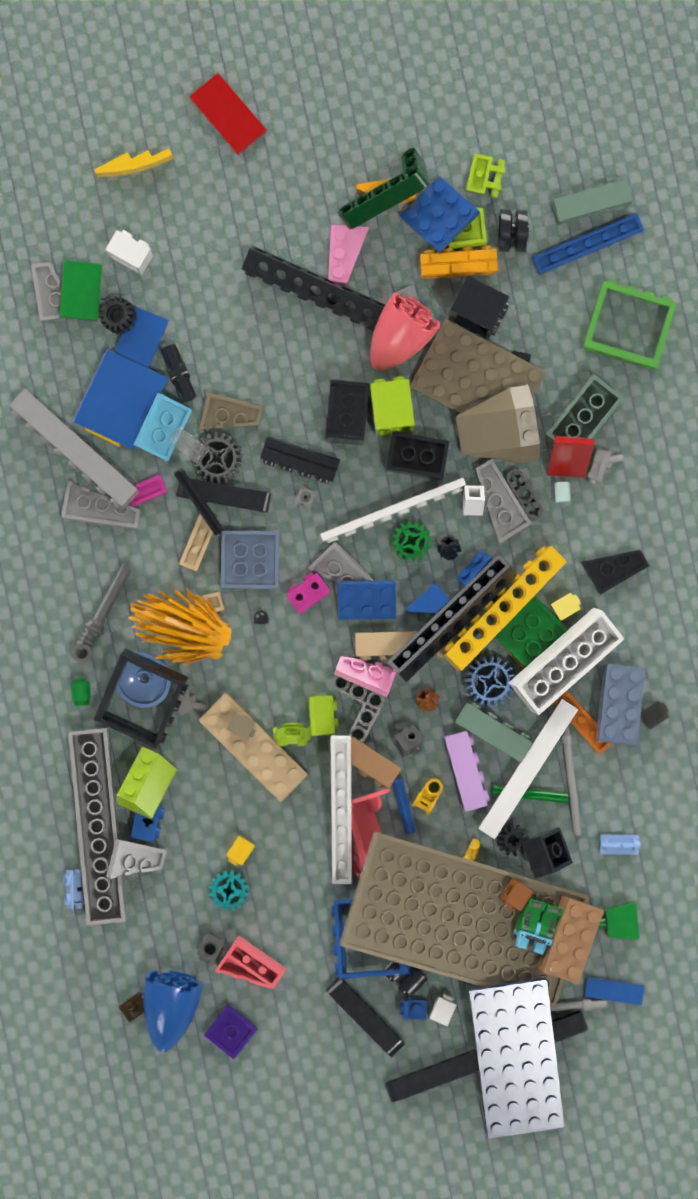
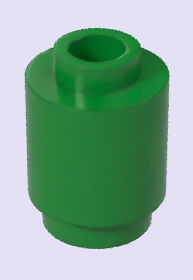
(80, 692)

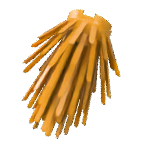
(194, 629)

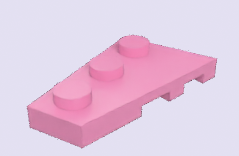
(344, 250)
(370, 676)

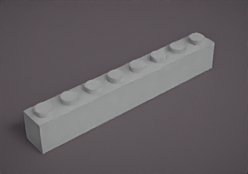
(74, 448)

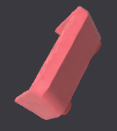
(363, 826)

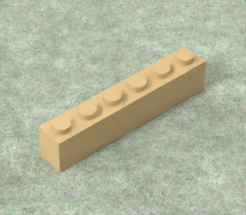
(387, 644)

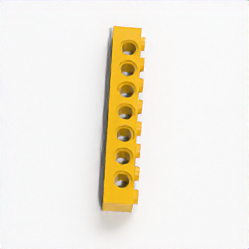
(553, 563)

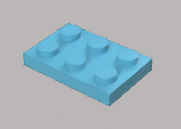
(160, 425)

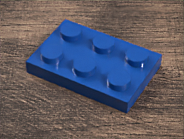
(366, 600)

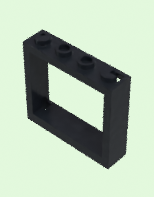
(127, 727)

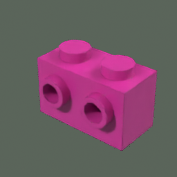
(307, 593)

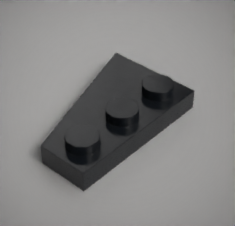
(614, 569)

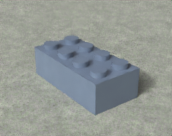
(620, 705)

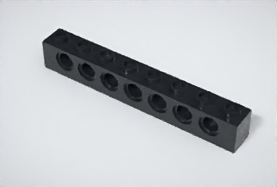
(252, 268)
(452, 618)

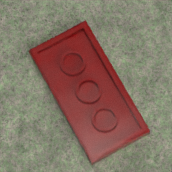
(228, 114)
(570, 456)

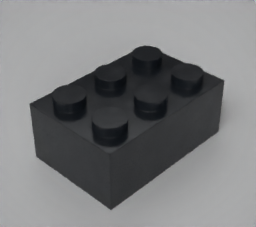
(417, 456)

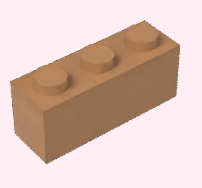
(373, 764)

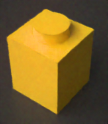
(240, 851)

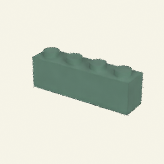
(592, 201)
(494, 732)

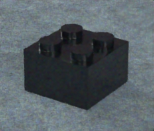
(547, 852)

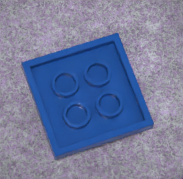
(439, 214)

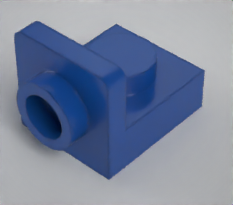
(413, 1009)

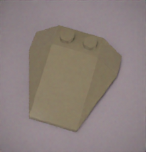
(501, 427)

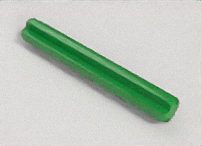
(533, 794)

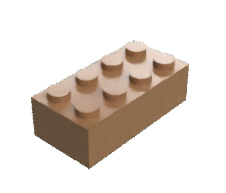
(571, 940)

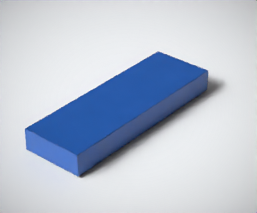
(614, 991)

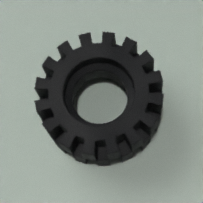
(111, 308)

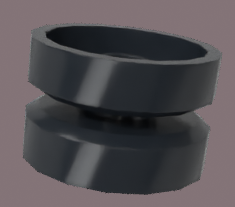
(514, 231)

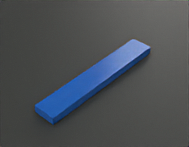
(587, 244)

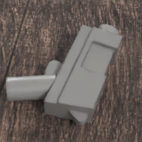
(601, 461)
(189, 703)

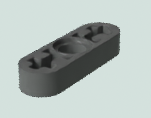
(527, 487)

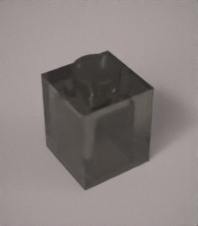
(654, 714)

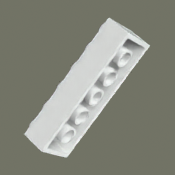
(566, 661)

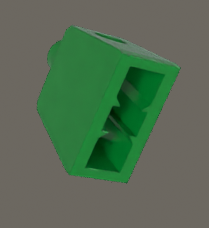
(621, 921)

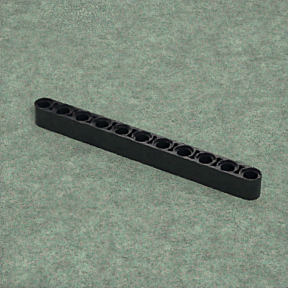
(467, 1063)

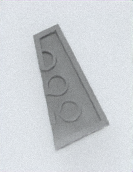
(502, 504)
(94, 508)

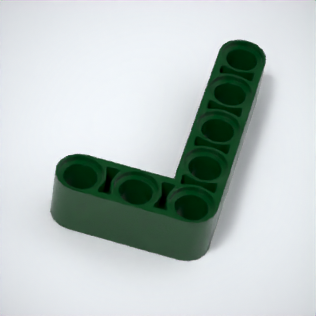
(388, 194)

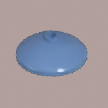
(143, 690)

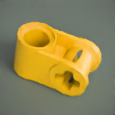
(427, 797)

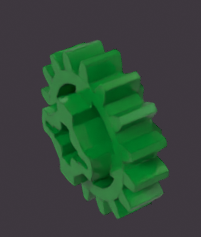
(416, 549)

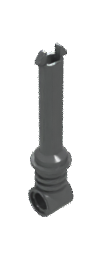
(94, 626)

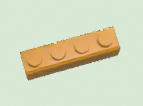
(458, 263)

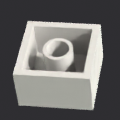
(129, 251)

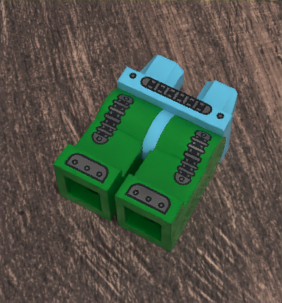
(537, 923)

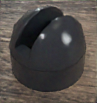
(261, 617)

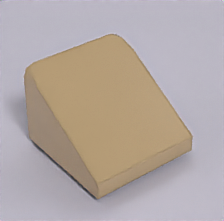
(215, 600)

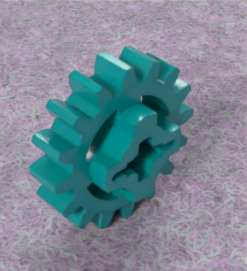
(237, 891)

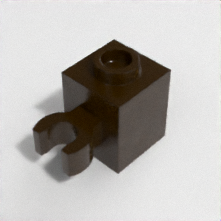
(133, 1007)

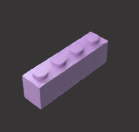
(465, 770)

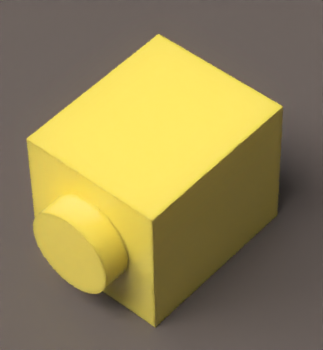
(566, 606)

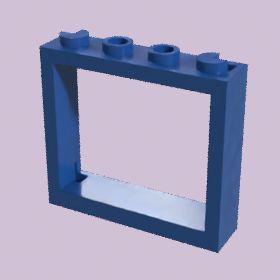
(340, 952)

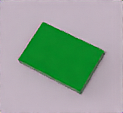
(80, 290)

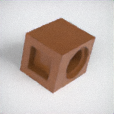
(515, 895)

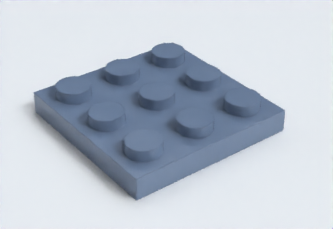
(250, 560)

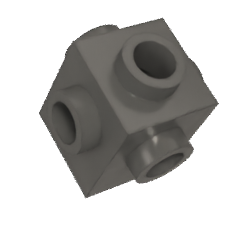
(409, 741)

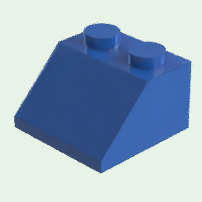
(429, 602)

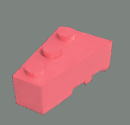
(250, 964)

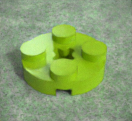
(292, 734)

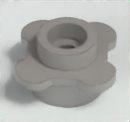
(310, 496)

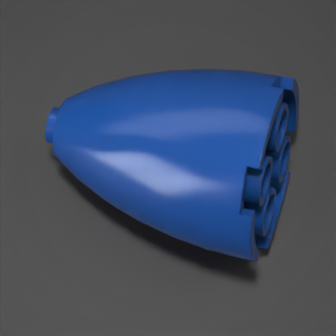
(169, 1006)

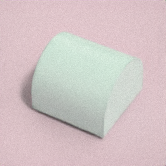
(562, 492)

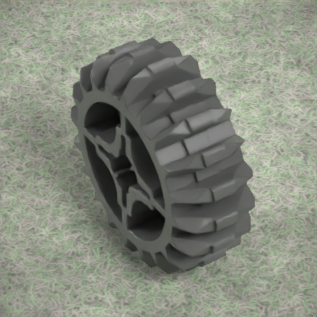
(224, 452)

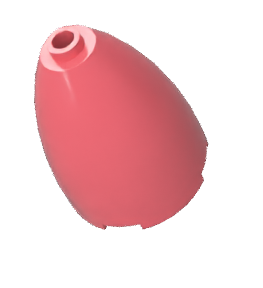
(401, 332)

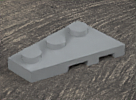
(47, 291)
(339, 566)
(134, 858)

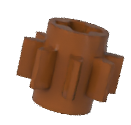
(427, 700)

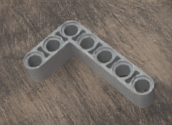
(367, 706)

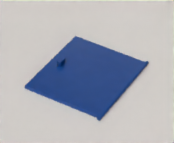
(119, 398)

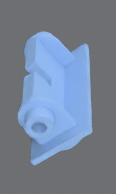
(619, 844)
(72, 880)

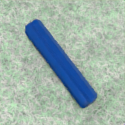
(404, 807)

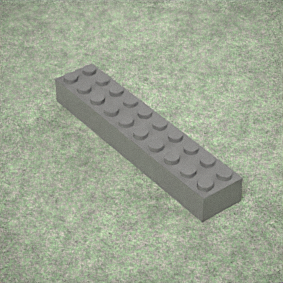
(96, 824)

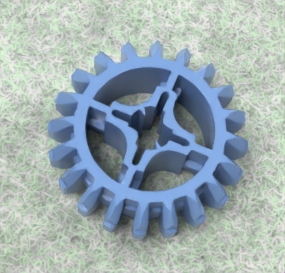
(474, 675)

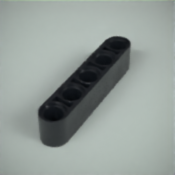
(229, 495)
(365, 1017)

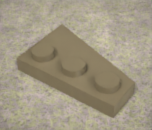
(229, 412)

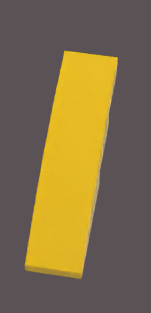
(125, 165)

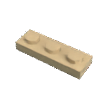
(196, 545)

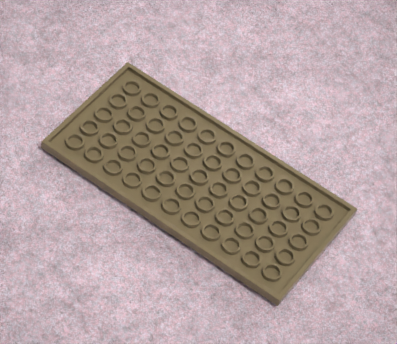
(444, 915)

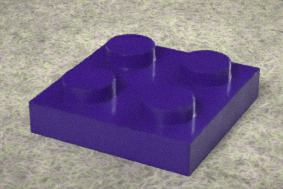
(231, 1031)

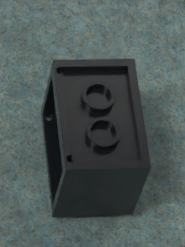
(479, 308)
(347, 412)

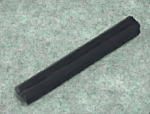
(199, 502)

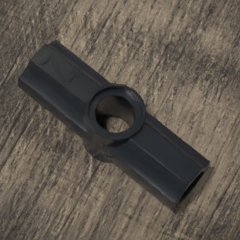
(178, 373)

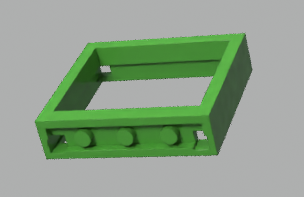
(621, 355)

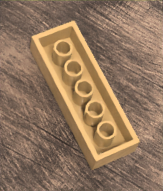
(258, 754)

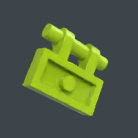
(480, 172)

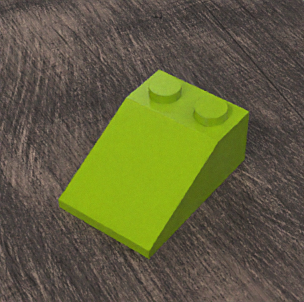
(322, 715)

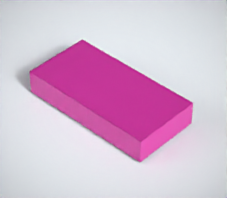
(149, 490)

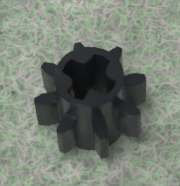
(449, 548)

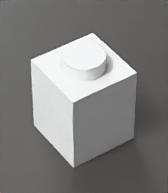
(473, 500)
(443, 1009)

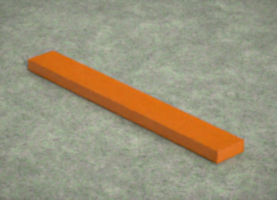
(581, 721)

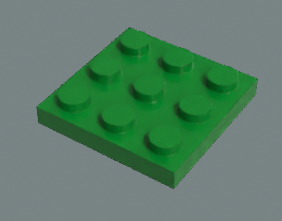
(530, 632)

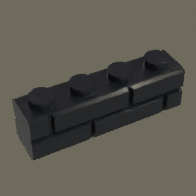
(299, 459)

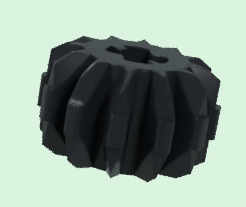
(508, 845)

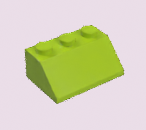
(146, 783)

